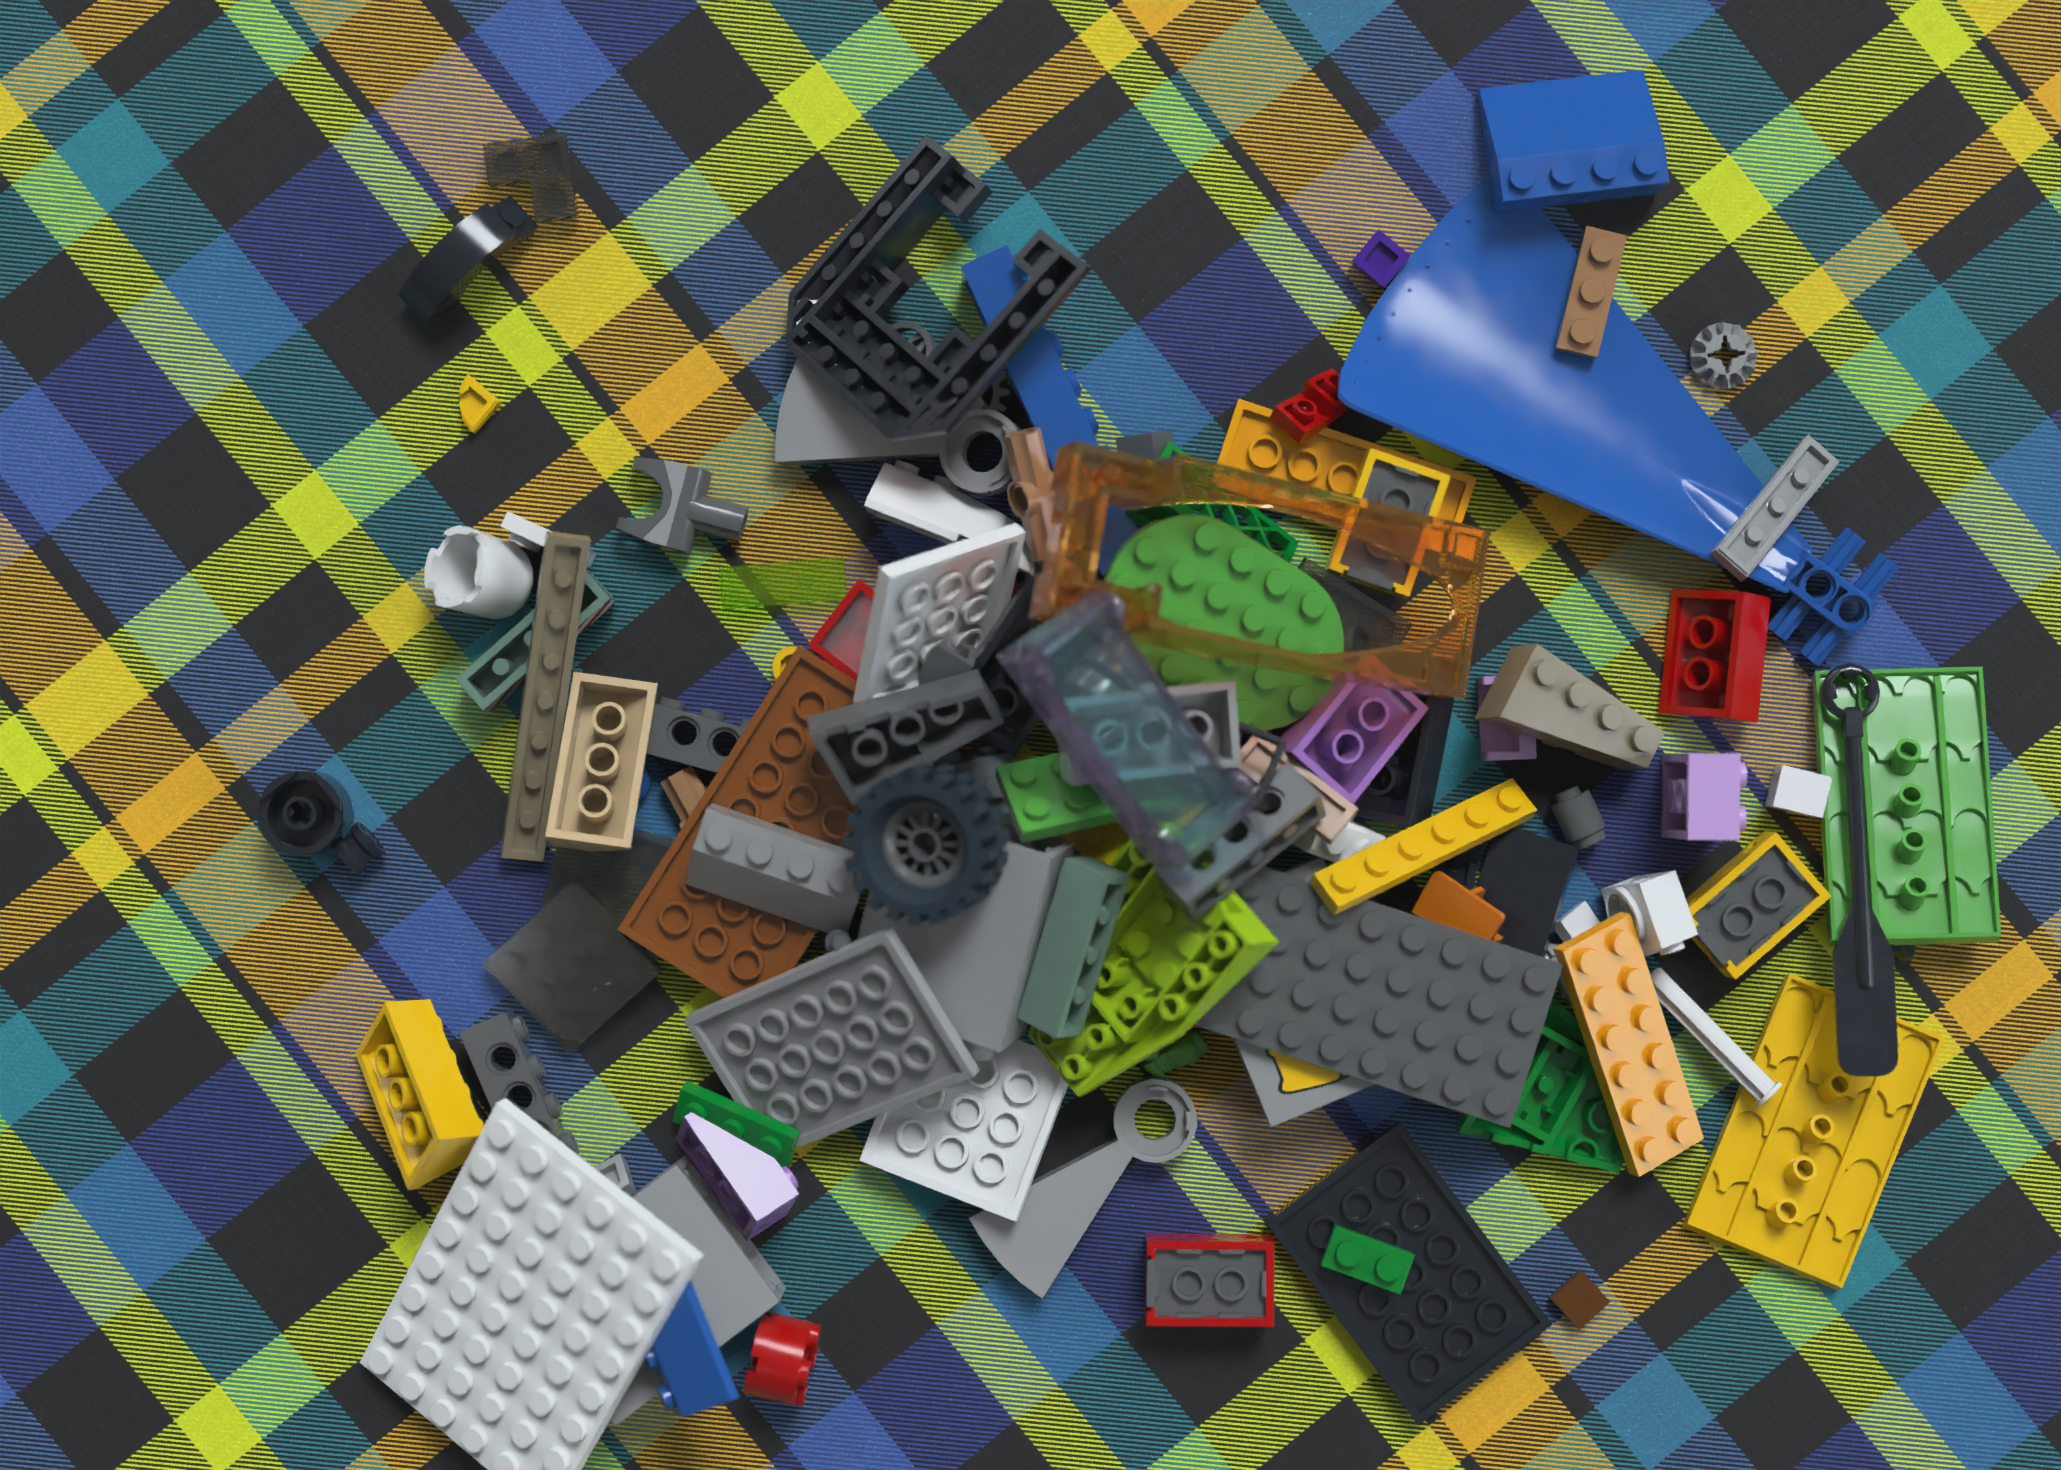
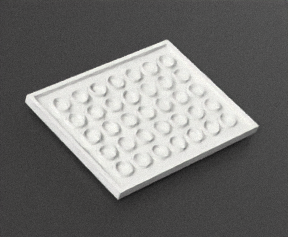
(529, 1302)

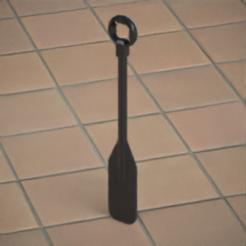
(1862, 953)

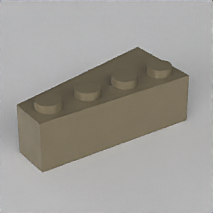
(1564, 709)

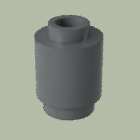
(1578, 817)

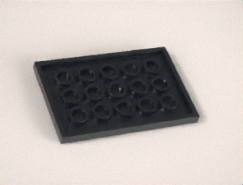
(1460, 1299)

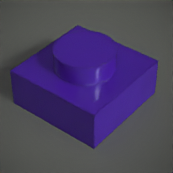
(1380, 259)

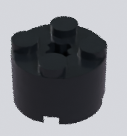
(282, 809)

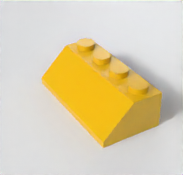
(418, 1091)

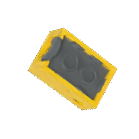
(1396, 484)
(1753, 904)

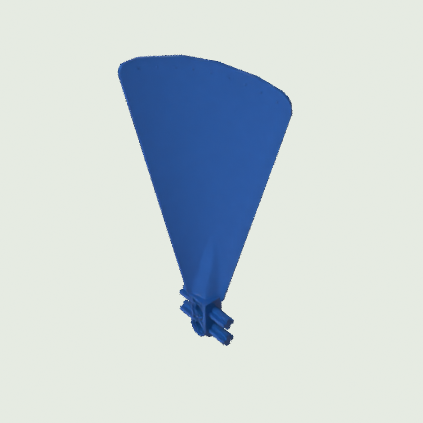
(1472, 366)

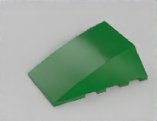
(1560, 1102)

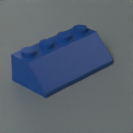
(689, 1360)

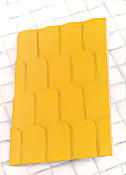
(1812, 1160)

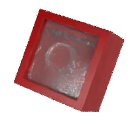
(844, 632)

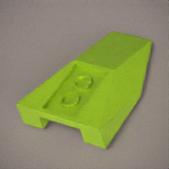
(1155, 977)

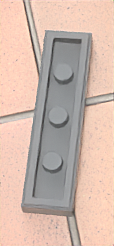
(1774, 508)

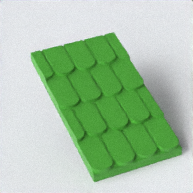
(1923, 806)

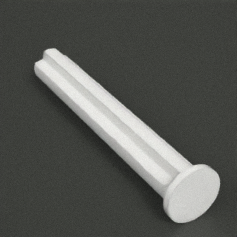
(1713, 1038)

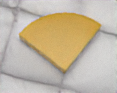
(476, 403)

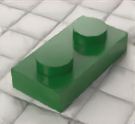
(1367, 1259)

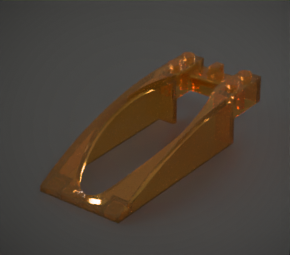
(1094, 477)

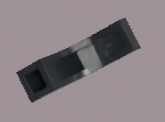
(462, 254)

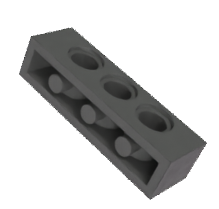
(703, 750)
(1234, 863)
(499, 1082)

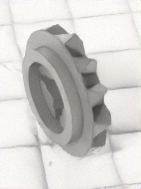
(1711, 370)

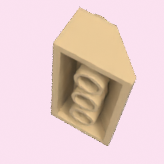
(601, 763)

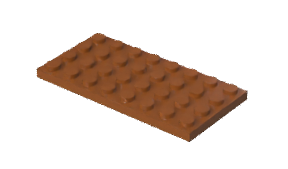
(772, 777)

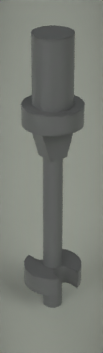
(833, 940)

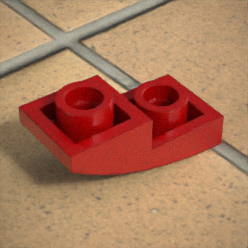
(1311, 409)

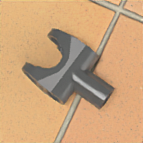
(684, 508)

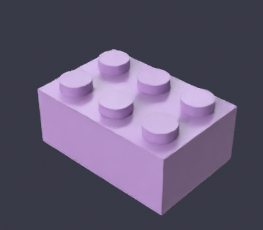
(1702, 796)

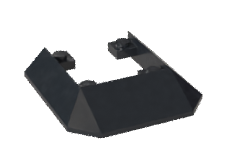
(850, 289)

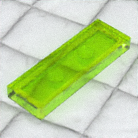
(783, 583)

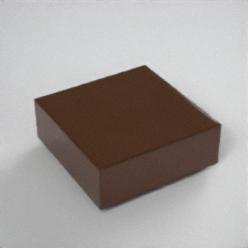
(1579, 1299)

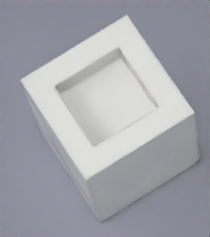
(1798, 791)

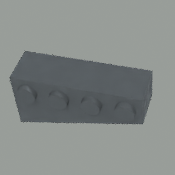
(902, 729)

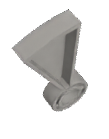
(824, 428)
(1069, 1197)

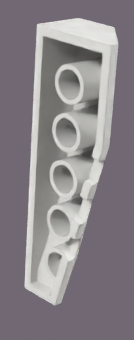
(934, 508)

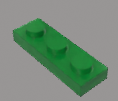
(740, 1121)

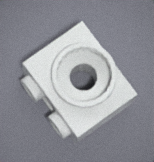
(1655, 908)

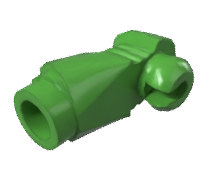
(1176, 1054)

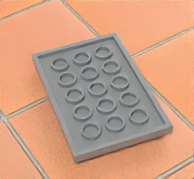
(834, 1039)

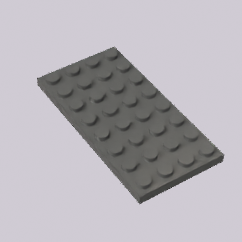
(1390, 999)

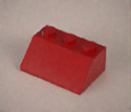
(1714, 654)

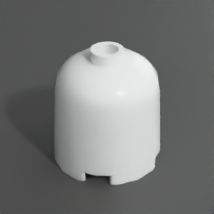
(478, 574)

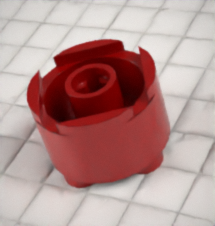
(782, 1359)

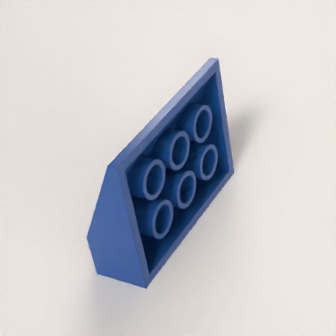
(1572, 141)

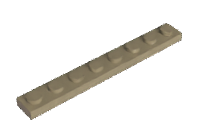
(545, 695)

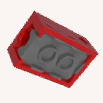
(1209, 1280)

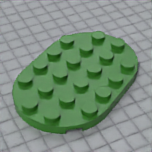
(1237, 589)

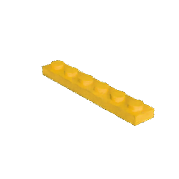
(1422, 846)

